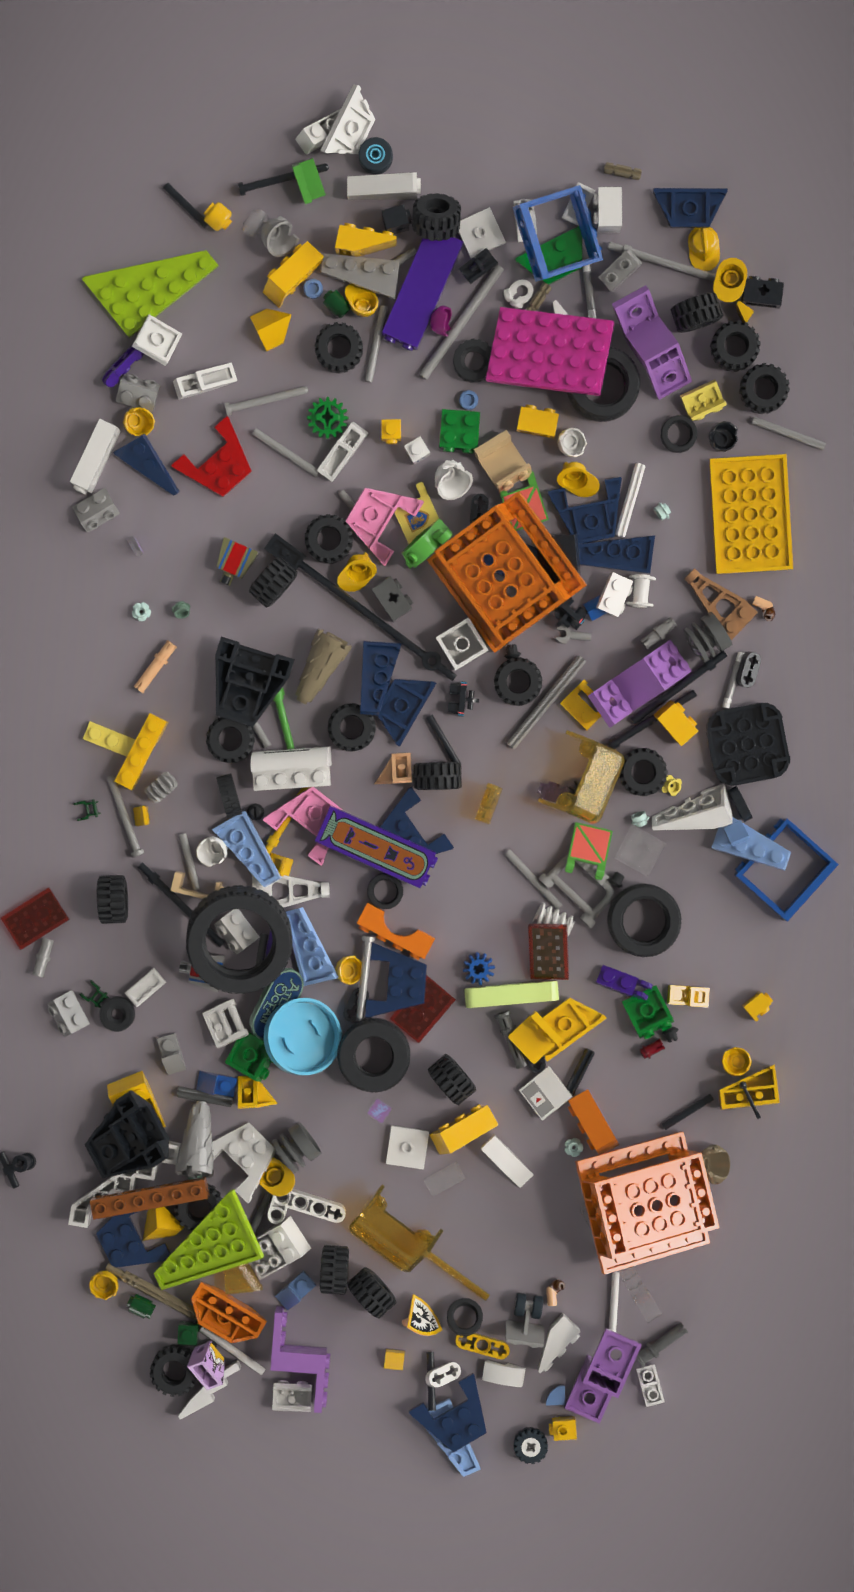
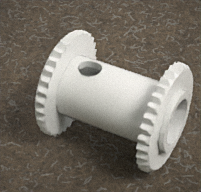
(641, 590)

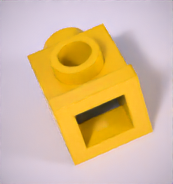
(758, 1005)

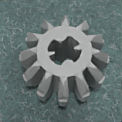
(161, 787)

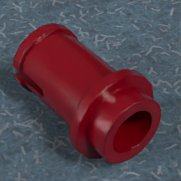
(651, 1049)

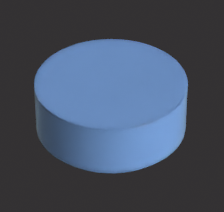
(313, 289)
(468, 400)

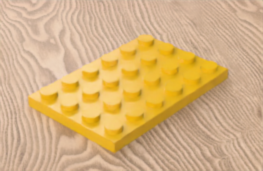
(751, 514)

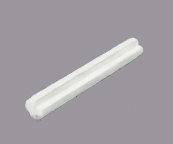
(630, 500)

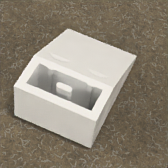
(280, 1247)

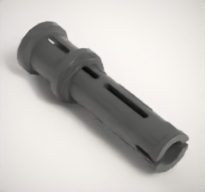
(506, 1028)
(652, 1349)

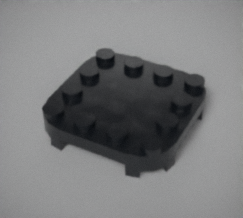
(747, 744)

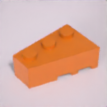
(592, 1122)

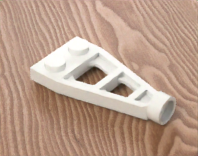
(290, 882)

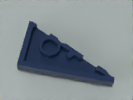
(144, 459)

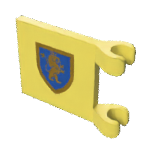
(426, 516)

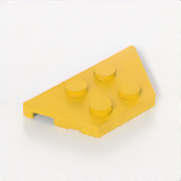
(571, 1022)

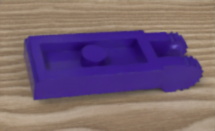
(121, 366)
(622, 982)

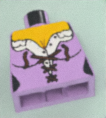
(207, 1365)

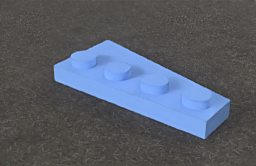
(248, 847)
(756, 848)
(308, 950)
(462, 1459)

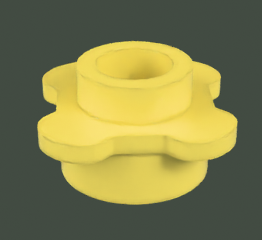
(676, 785)

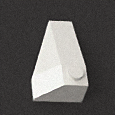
(704, 812)

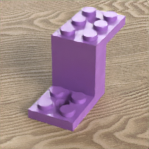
(652, 342)
(640, 683)
(300, 1359)
(602, 1375)

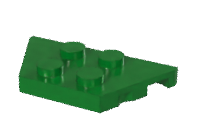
(558, 253)

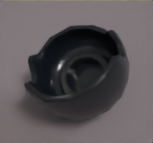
(723, 436)

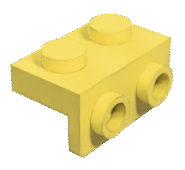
(703, 400)

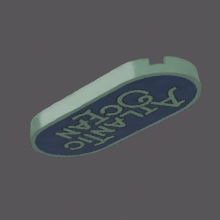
(284, 988)

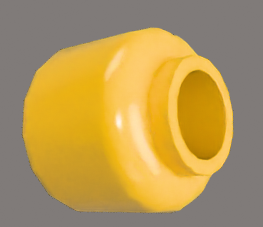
(217, 216)

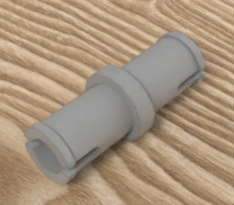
(658, 633)
(43, 957)

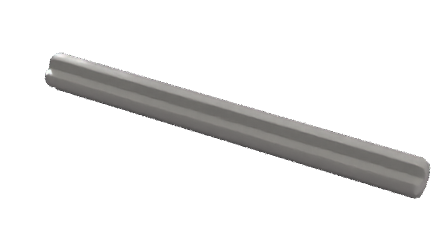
(546, 702)

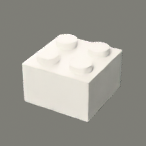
(608, 210)
(462, 644)

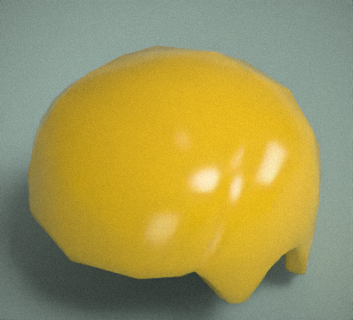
(138, 421)
(349, 970)
(736, 1061)
(103, 1285)

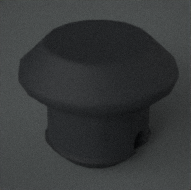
(512, 652)
(255, 811)
(617, 879)
(671, 1033)

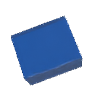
(590, 607)

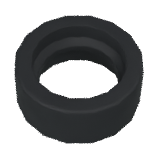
(664, 434)
(385, 905)
(450, 1317)

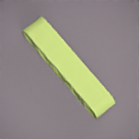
(511, 994)

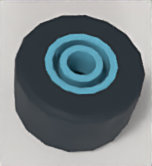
(375, 162)

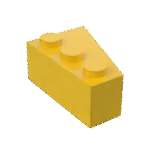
(292, 272)
(761, 1087)
(463, 1130)

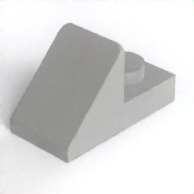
(171, 1054)

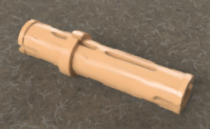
(155, 666)

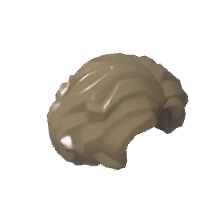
(716, 1163)

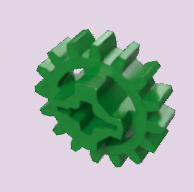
(336, 418)

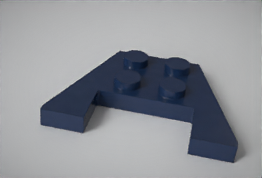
(592, 520)
(400, 824)
(405, 982)
(125, 1245)
(458, 1425)

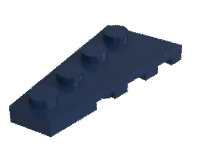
(622, 554)

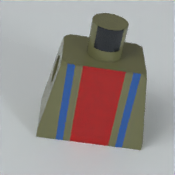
(234, 560)

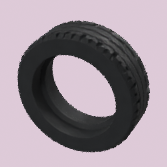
(245, 979)

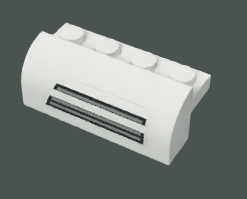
(291, 768)

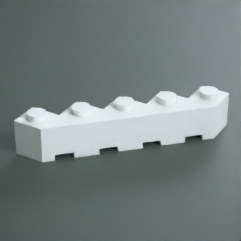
(81, 1210)

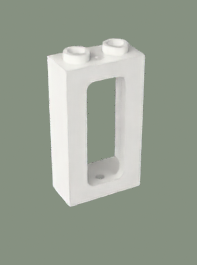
(95, 457)

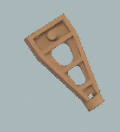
(737, 618)

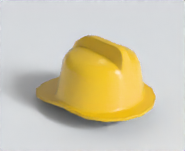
(704, 248)
(730, 280)
(578, 480)
(356, 573)
(277, 1179)

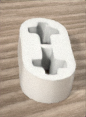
(444, 1379)

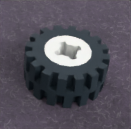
(526, 1439)

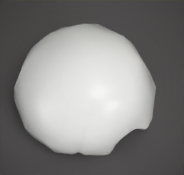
(571, 442)
(211, 851)

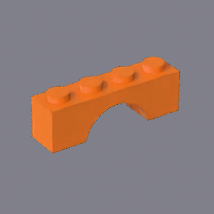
(373, 920)

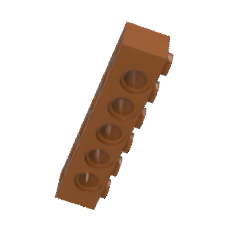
(149, 1198)

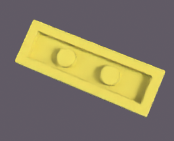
(108, 739)

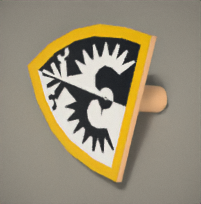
(421, 1318)

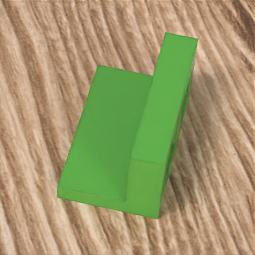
(308, 180)

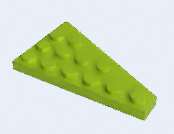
(148, 288)
(216, 1244)

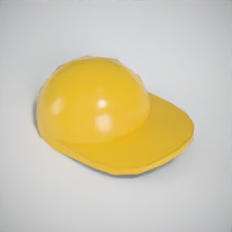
(361, 300)

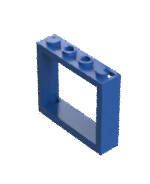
(531, 241)
(812, 885)

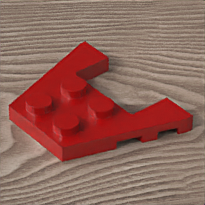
(224, 468)

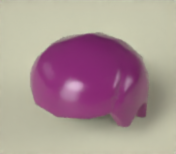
(440, 319)

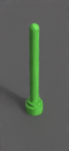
(283, 719)

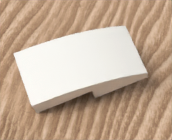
(503, 1374)
(650, 1385)

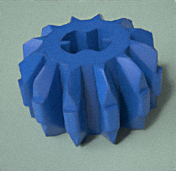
(481, 974)

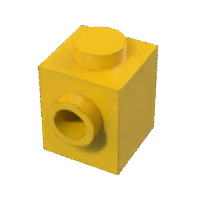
(391, 430)
(563, 1428)

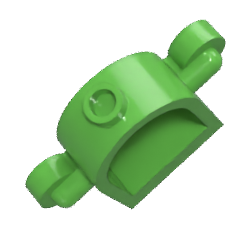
(426, 543)

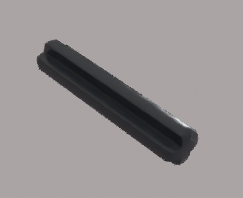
(579, 1071)

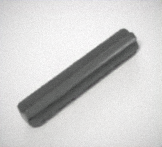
(196, 1095)

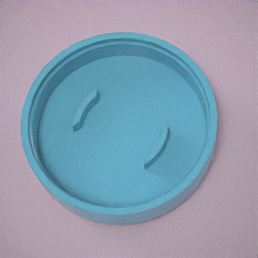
(302, 1036)

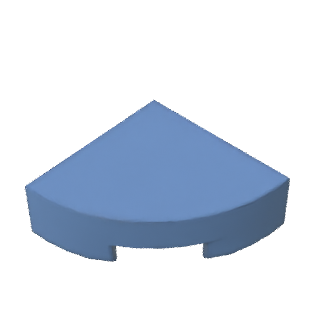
(556, 1396)

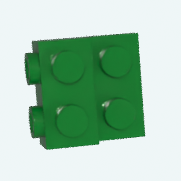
(459, 430)
(648, 1014)
(250, 1057)

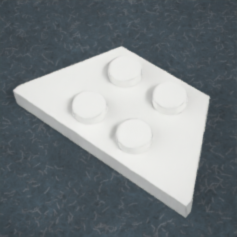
(350, 125)

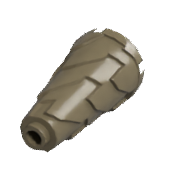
(323, 659)

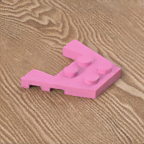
(372, 515)
(310, 811)

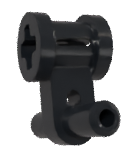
(17, 1165)

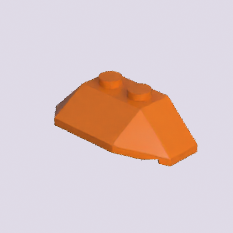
(226, 1314)

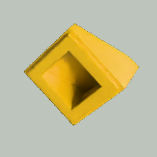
(743, 311)
(141, 815)
(282, 864)
(394, 1359)

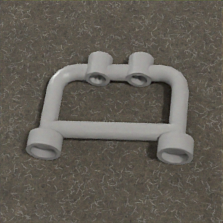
(590, 914)

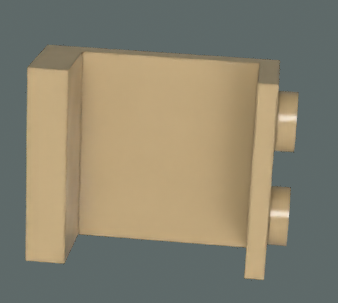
(502, 462)
(178, 882)

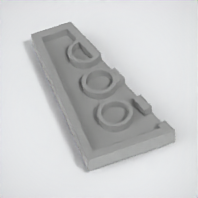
(367, 273)

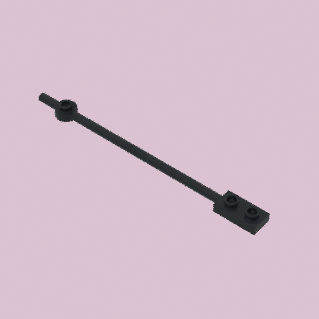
(279, 547)

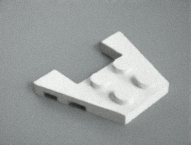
(250, 1152)

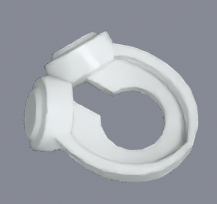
(509, 293)

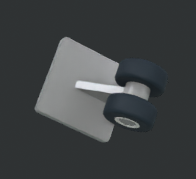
(524, 1332)

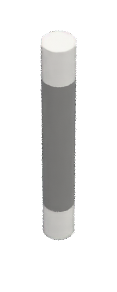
(589, 291)
(732, 682)

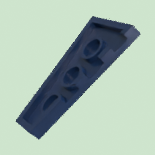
(377, 669)

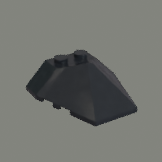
(247, 680)
(128, 1138)

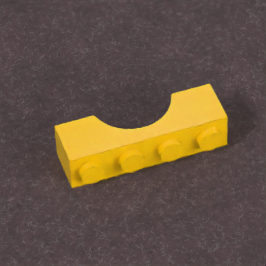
(141, 751)

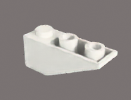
(314, 135)
(559, 1335)

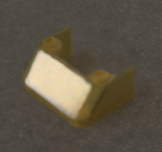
(596, 783)
(390, 1236)

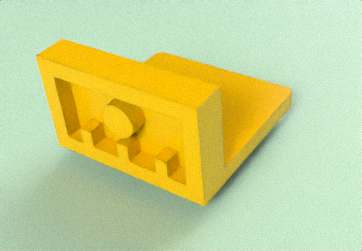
(534, 1037)

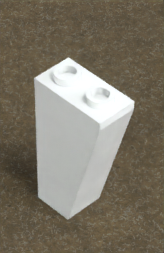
(384, 187)

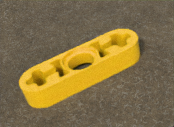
(497, 1343)

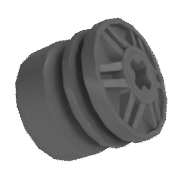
(707, 637)
(296, 1147)

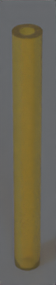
(458, 1276)

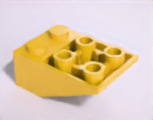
(363, 241)
(137, 1083)

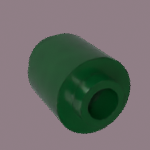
(336, 303)
(140, 1306)

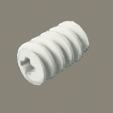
(549, 917)

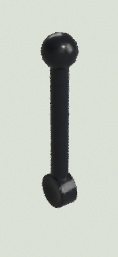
(743, 1085)

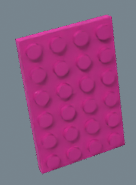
(550, 351)

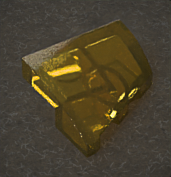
(489, 803)
(241, 1280)

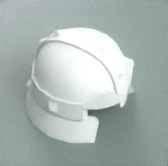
(452, 480)

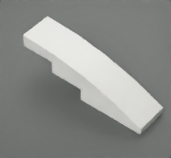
(204, 1397)

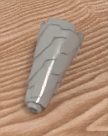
(196, 1152)

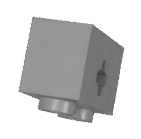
(620, 270)

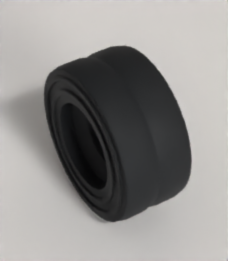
(117, 1003)

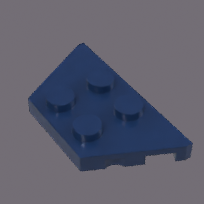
(689, 205)
(403, 706)

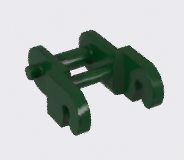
(87, 809)
(104, 995)

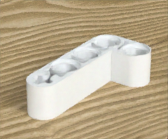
(282, 1205)

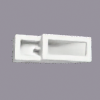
(204, 380)
(342, 451)
(506, 1161)

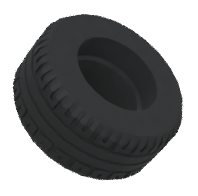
(373, 1081)

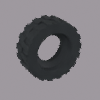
(459, 360)
(229, 795)

